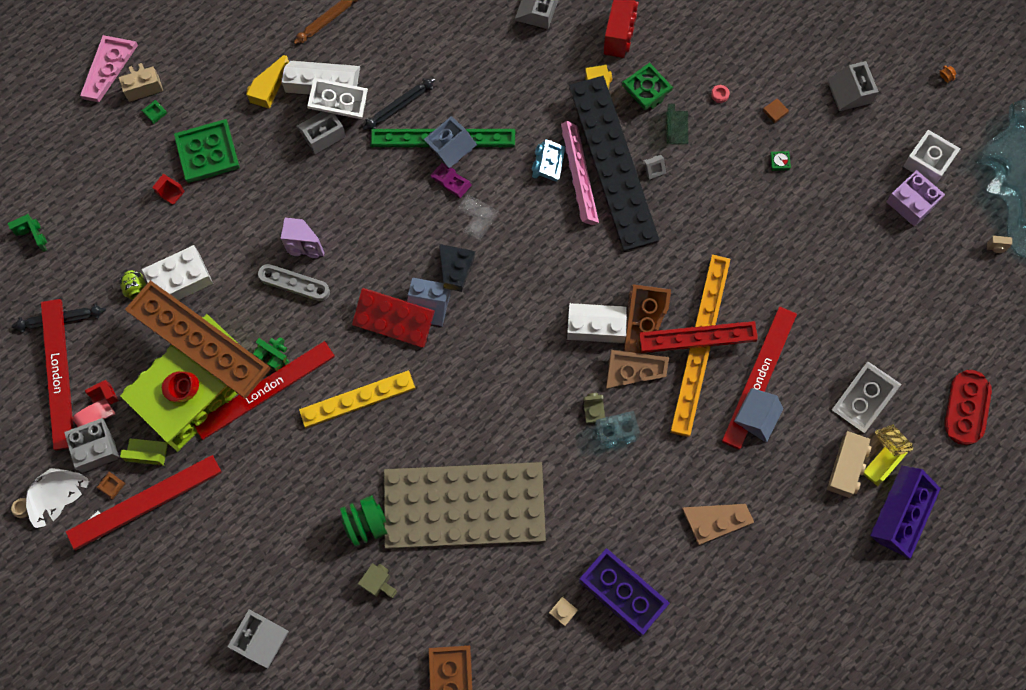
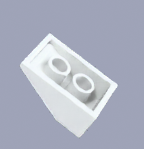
(866, 397)

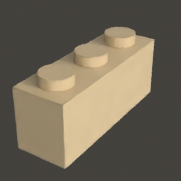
(849, 464)

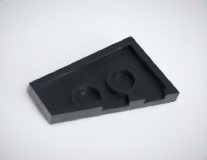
(455, 266)

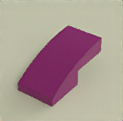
(451, 180)

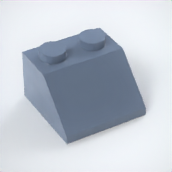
(450, 142)
(431, 296)

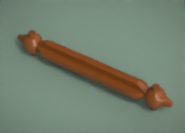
(323, 20)

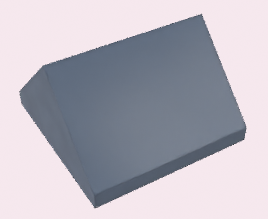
(759, 413)

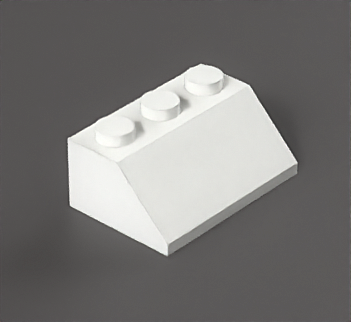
(337, 98)
(597, 323)

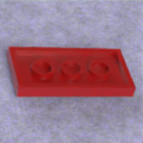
(393, 317)

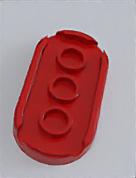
(968, 407)

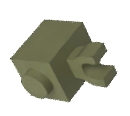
(376, 580)

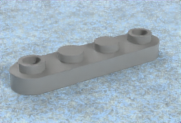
(294, 282)

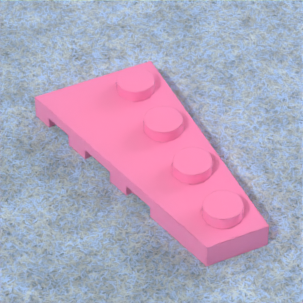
(106, 66)

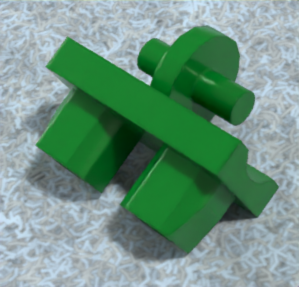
(264, 349)

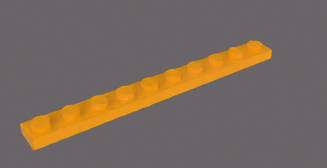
(698, 357)

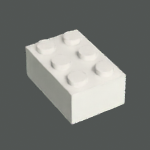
(180, 273)

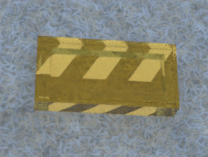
(894, 440)

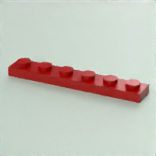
(698, 337)

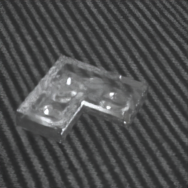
(481, 215)

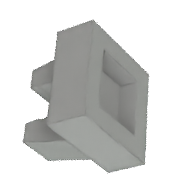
(654, 166)

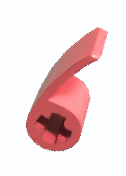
(93, 412)

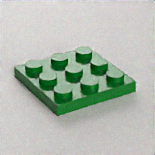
(206, 151)

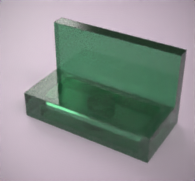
(676, 126)

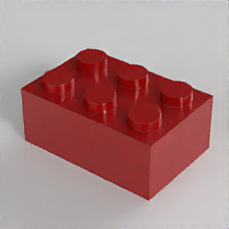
(620, 27)

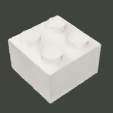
(931, 157)

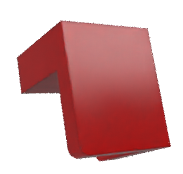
(168, 189)
(102, 391)

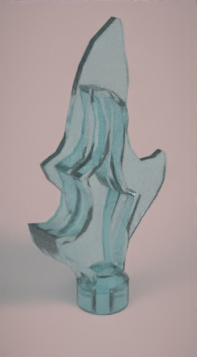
(1008, 158)

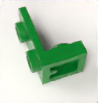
(25, 223)

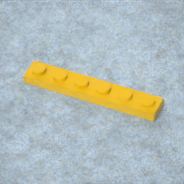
(357, 399)

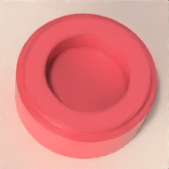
(720, 93)

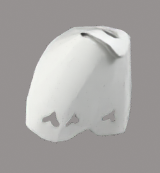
(52, 493)

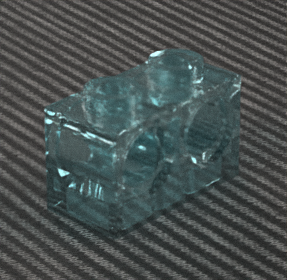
(615, 424)

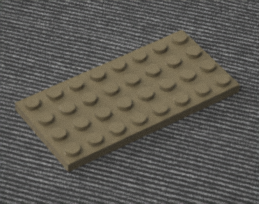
(464, 505)

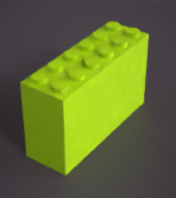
(176, 419)

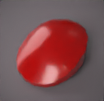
(180, 386)

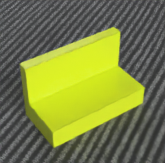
(882, 466)

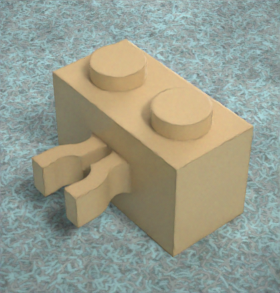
(140, 83)

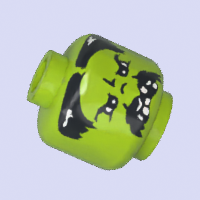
(131, 284)

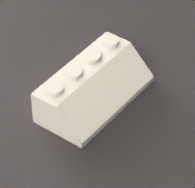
(299, 75)

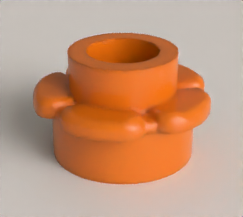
(948, 73)

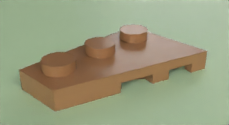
(634, 367)
(716, 521)

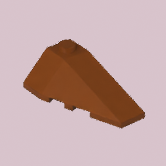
(644, 313)

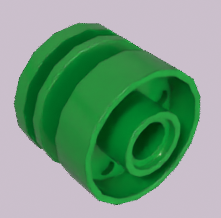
(367, 519)

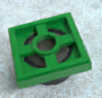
(645, 86)

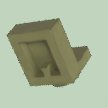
(593, 407)

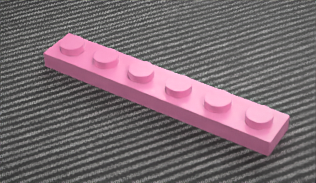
(579, 173)

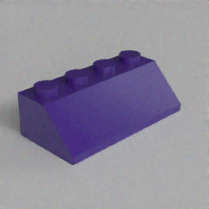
(906, 511)

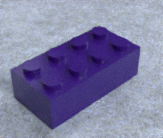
(623, 592)

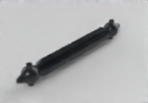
(399, 103)
(71, 315)

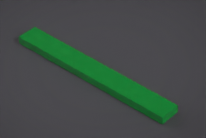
(416, 137)

